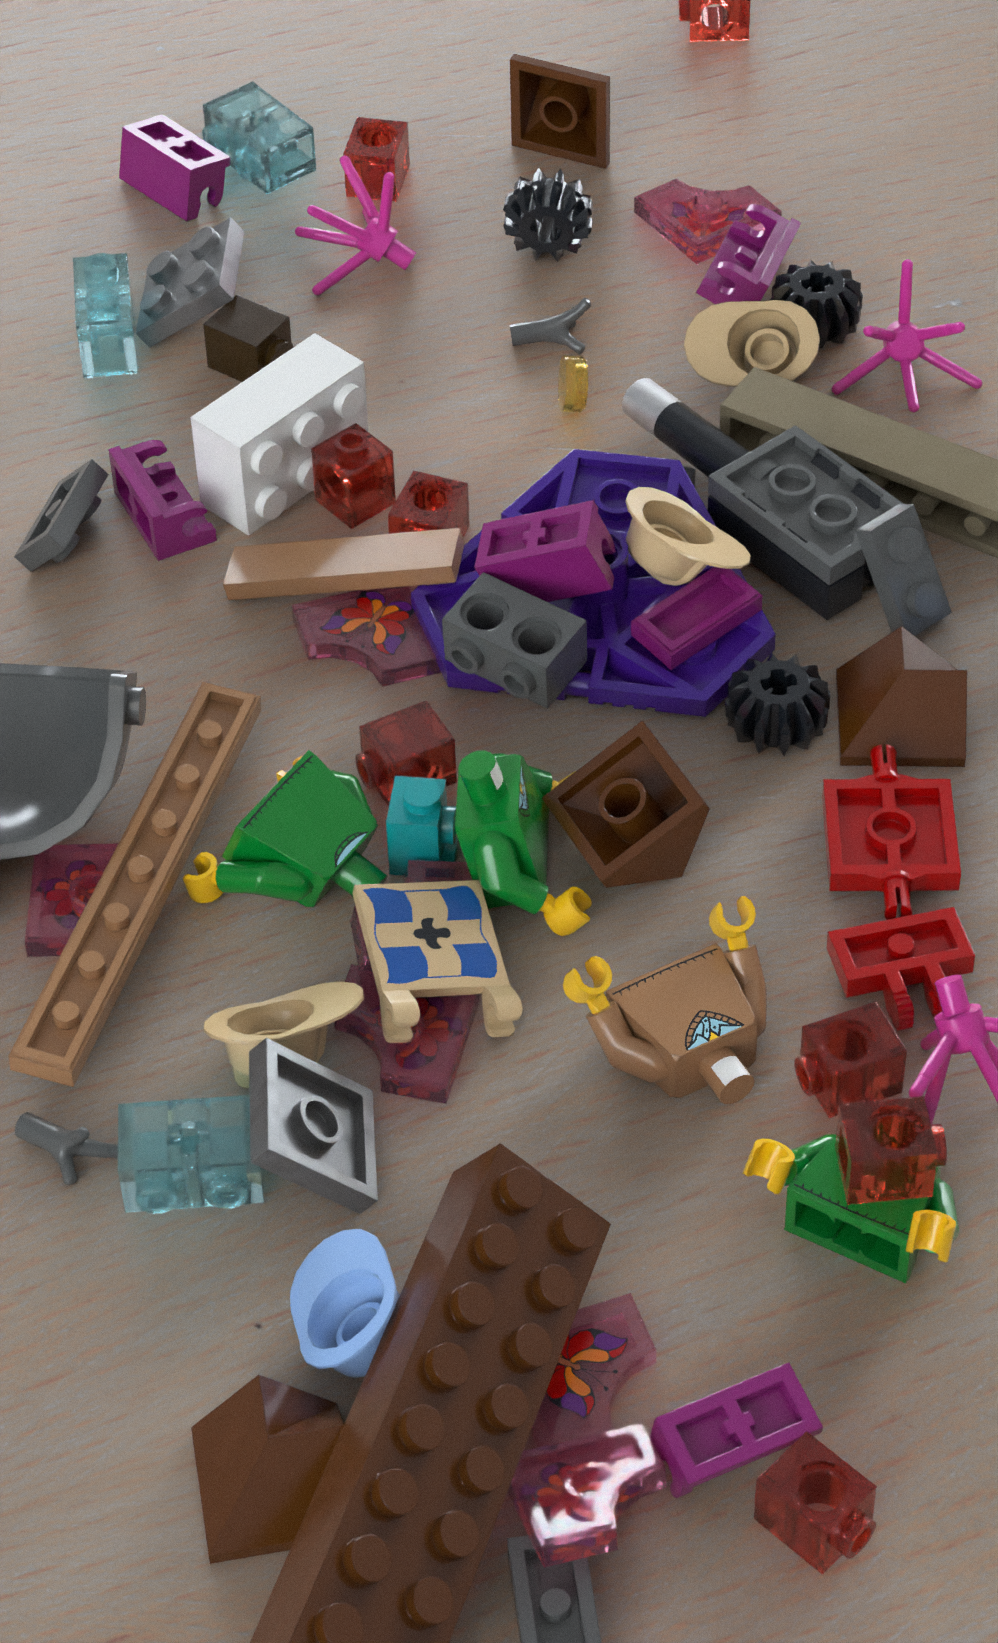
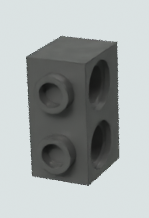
(515, 640)

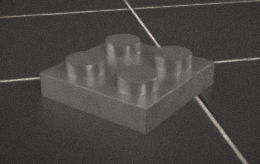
(190, 281)
(312, 1126)

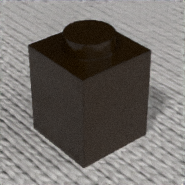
(245, 338)

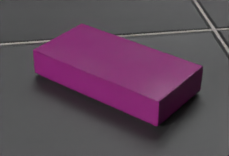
(696, 615)

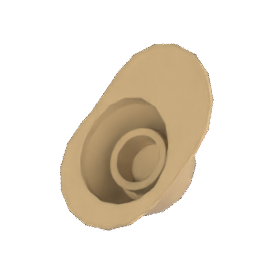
(737, 336)
(675, 539)
(292, 1020)

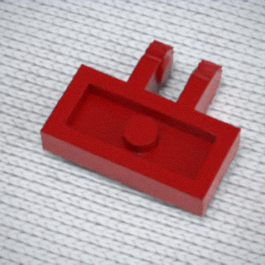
(901, 954)

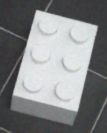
(261, 433)

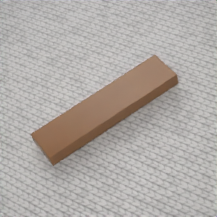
(344, 564)

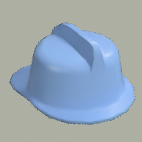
(343, 1302)

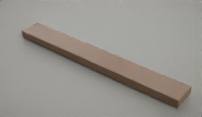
(134, 886)

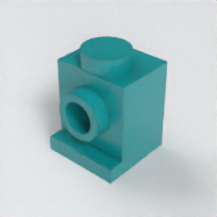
(420, 823)

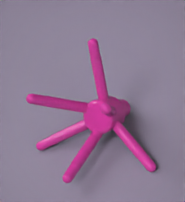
(373, 241)
(906, 343)
(958, 1031)

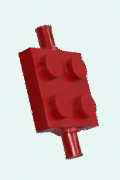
(890, 834)

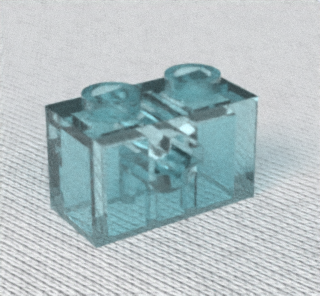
(260, 136)
(105, 315)
(187, 1154)

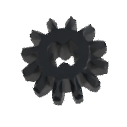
(548, 214)
(826, 294)
(777, 703)

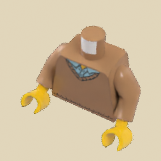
(685, 1020)

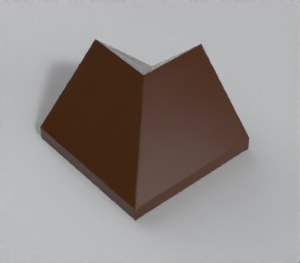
(560, 110)
(904, 699)
(631, 811)
(261, 1466)

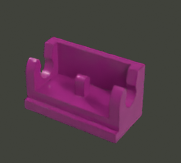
(171, 165)
(748, 258)
(158, 501)
(549, 552)
(733, 1427)

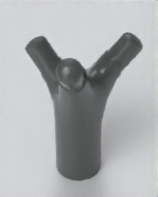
(552, 329)
(62, 1143)

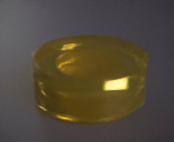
(572, 383)

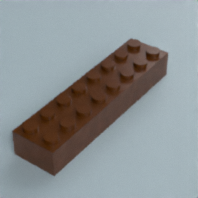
(440, 1414)

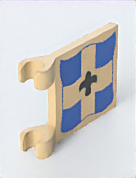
(433, 944)

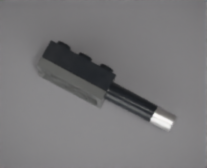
(782, 501)

